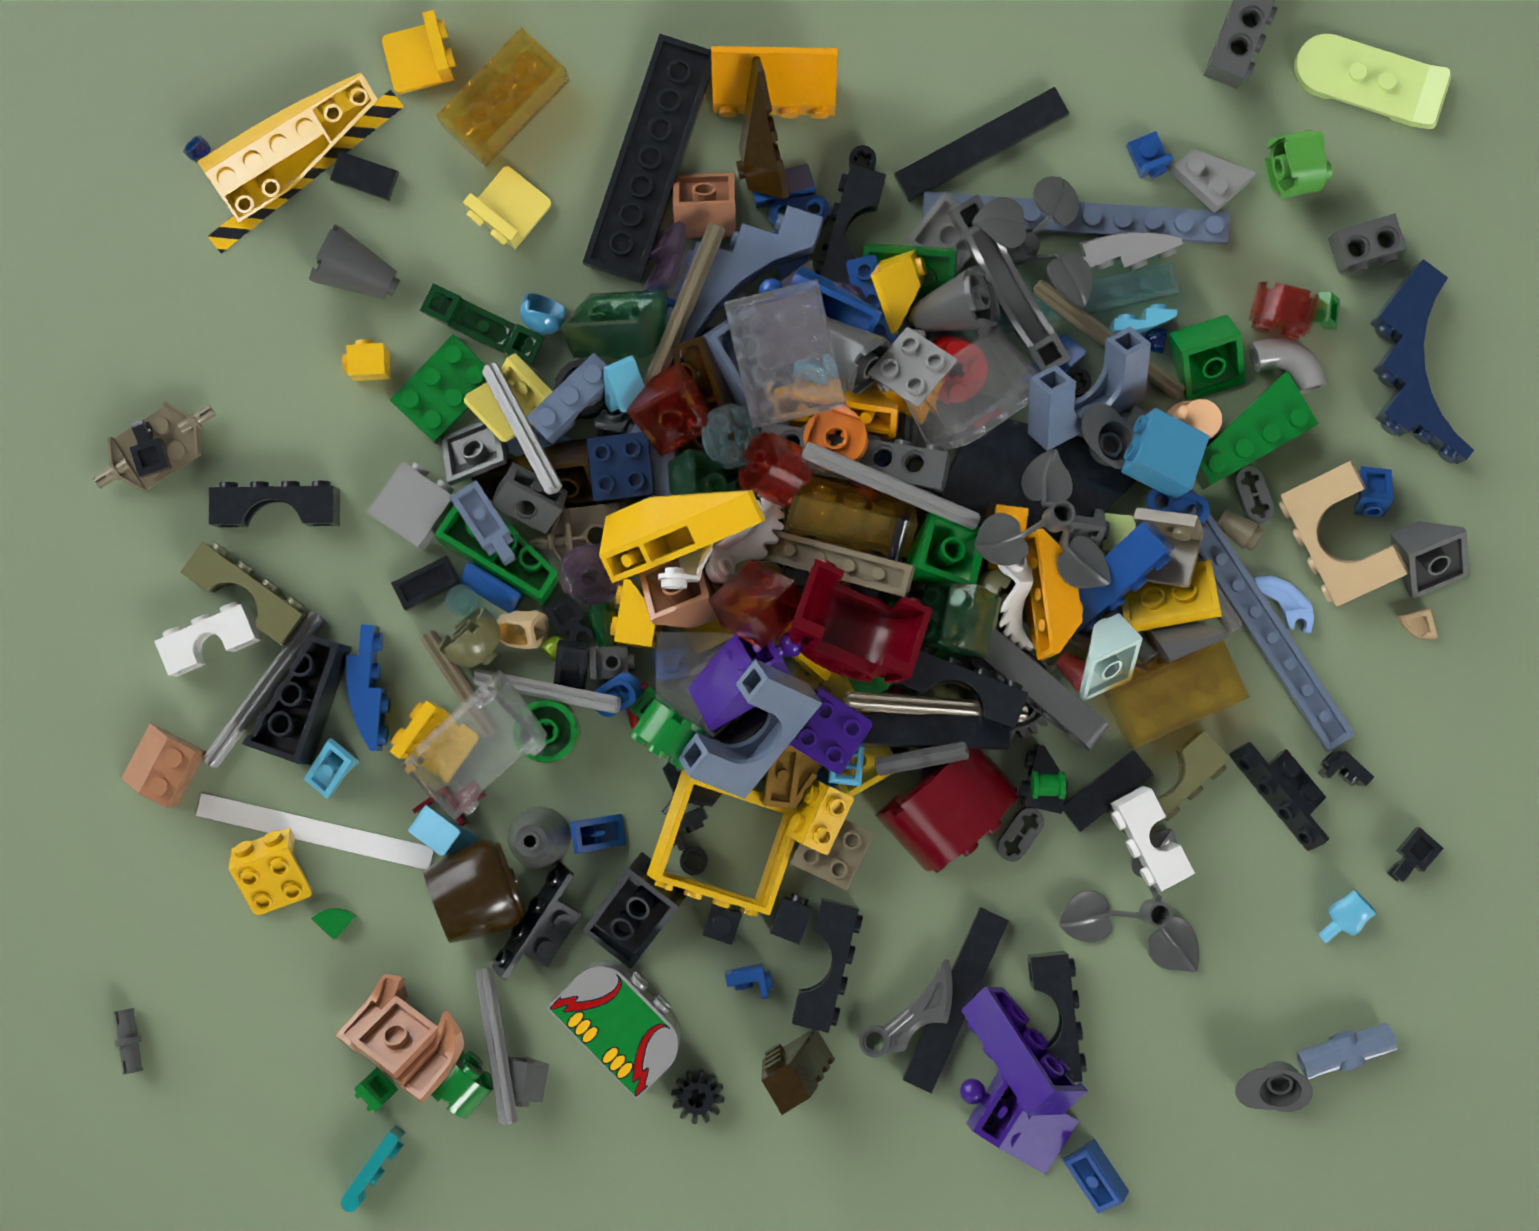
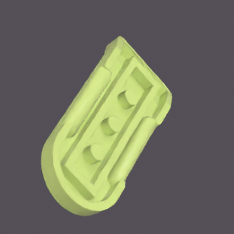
(1372, 79)

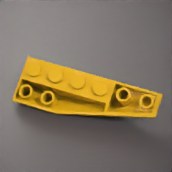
(285, 146)
(672, 527)

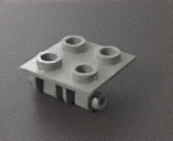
(912, 367)

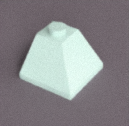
(1109, 656)

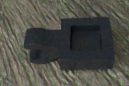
(150, 453)
(1417, 852)

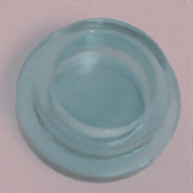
(461, 600)

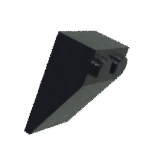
(633, 913)

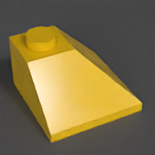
(897, 285)

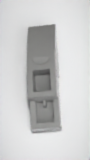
(1129, 248)

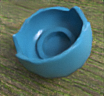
(542, 313)

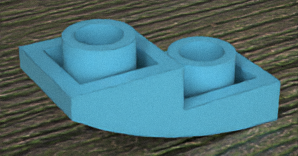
(1151, 318)

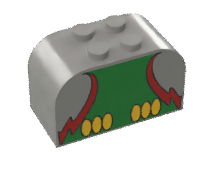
(620, 1023)

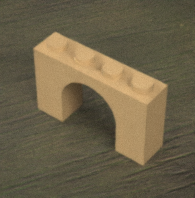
(1342, 578)

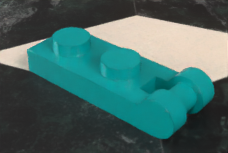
(372, 1170)

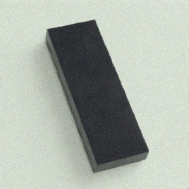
(1108, 787)

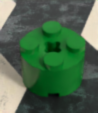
(565, 731)
(665, 731)
(465, 1085)

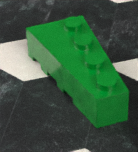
(1263, 426)
(527, 573)

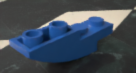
(365, 700)

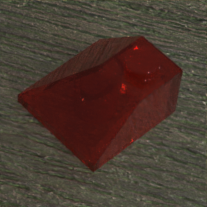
(670, 410)

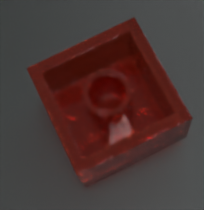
(756, 603)

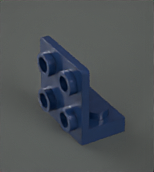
(620, 466)

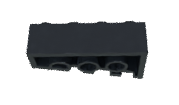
(302, 703)

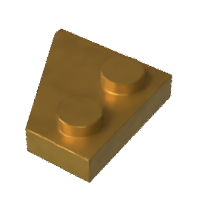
(789, 779)

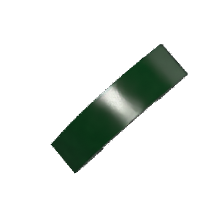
(481, 324)

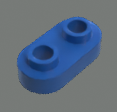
(802, 203)
(1180, 504)
(622, 686)

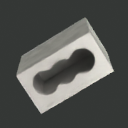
(413, 504)

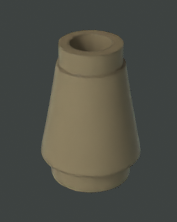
(1241, 530)

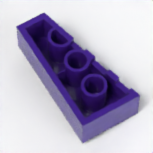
(1021, 1054)

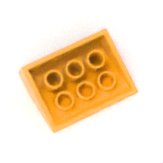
(796, 78)

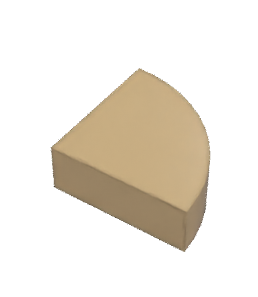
(1419, 624)

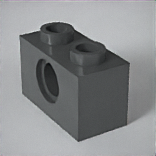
(525, 499)

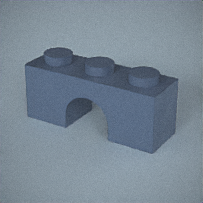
(558, 411)

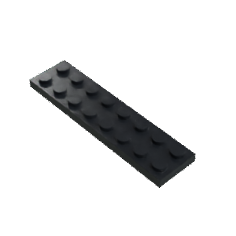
(649, 159)

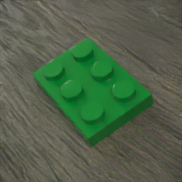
(438, 389)

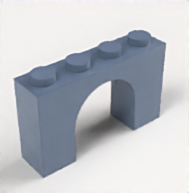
(1122, 384)
(742, 765)

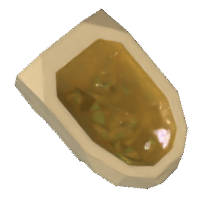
(523, 629)

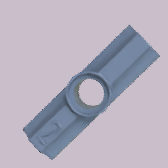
(1347, 1050)

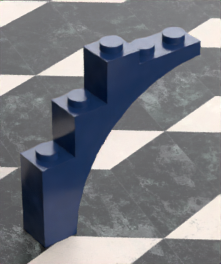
(1403, 365)

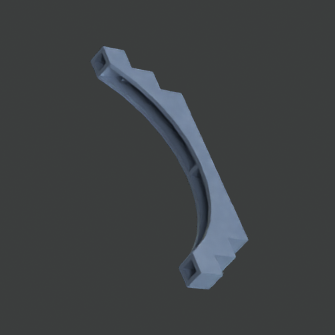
(752, 256)

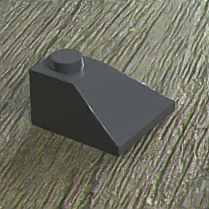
(1432, 555)
(1182, 639)

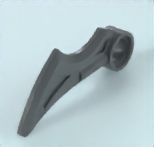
(929, 1007)

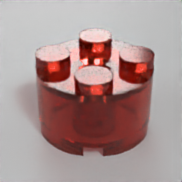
(1283, 309)
(774, 468)

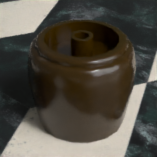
(474, 892)

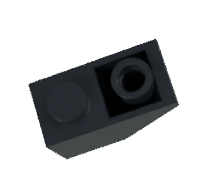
(1040, 761)

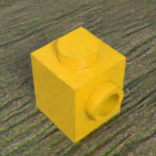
(367, 361)

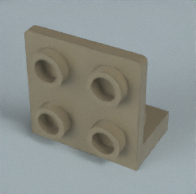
(1185, 534)
(843, 859)

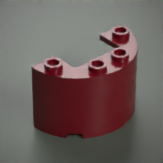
(856, 631)
(950, 810)

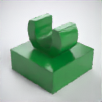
(1327, 311)
(375, 1090)

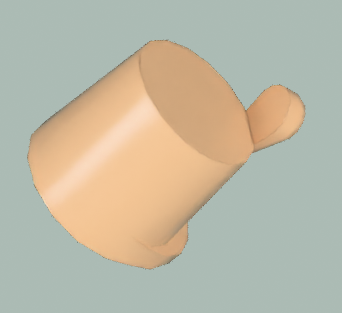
(1199, 414)

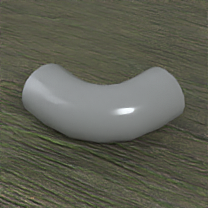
(1289, 356)

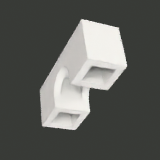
(182, 648)
(1137, 815)

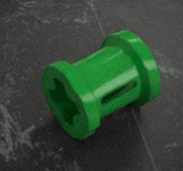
(1048, 785)

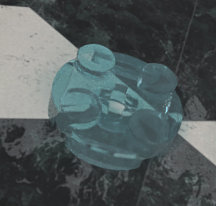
(715, 434)

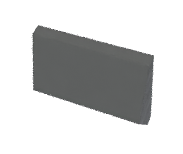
(472, 452)

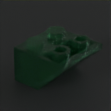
(959, 618)

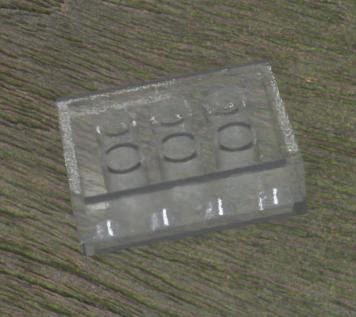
(785, 354)

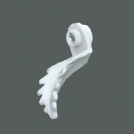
(744, 544)
(689, 571)
(1014, 602)

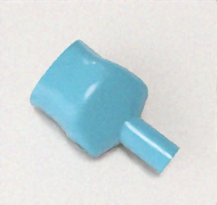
(1348, 916)

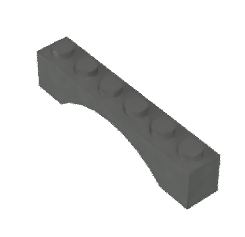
(1014, 298)

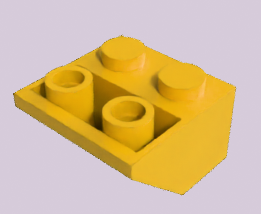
(633, 620)

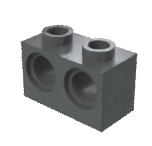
(1364, 238)

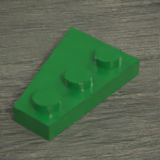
(939, 262)

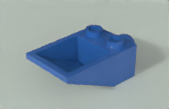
(837, 301)

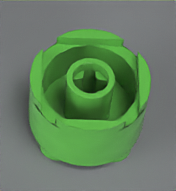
(1297, 163)

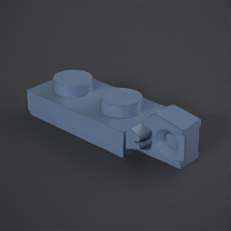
(484, 521)

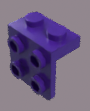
(832, 732)

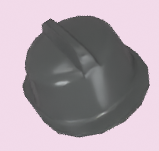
(1106, 435)
(1274, 1087)

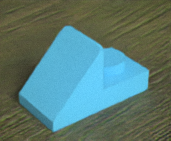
(622, 384)
(330, 768)
(440, 832)

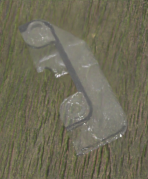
(977, 392)
(475, 746)

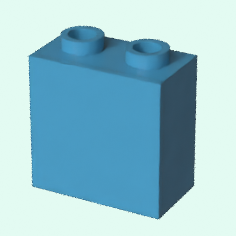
(1165, 453)

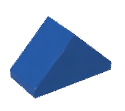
(597, 833)

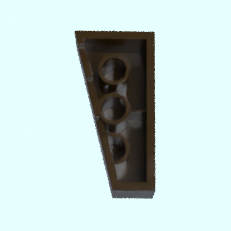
(794, 1070)

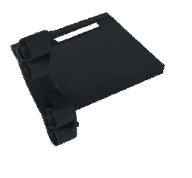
(992, 471)

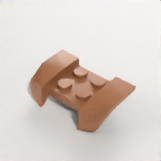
(403, 1039)

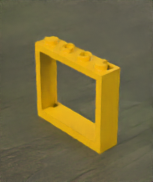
(724, 898)

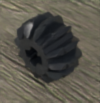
(709, 1098)

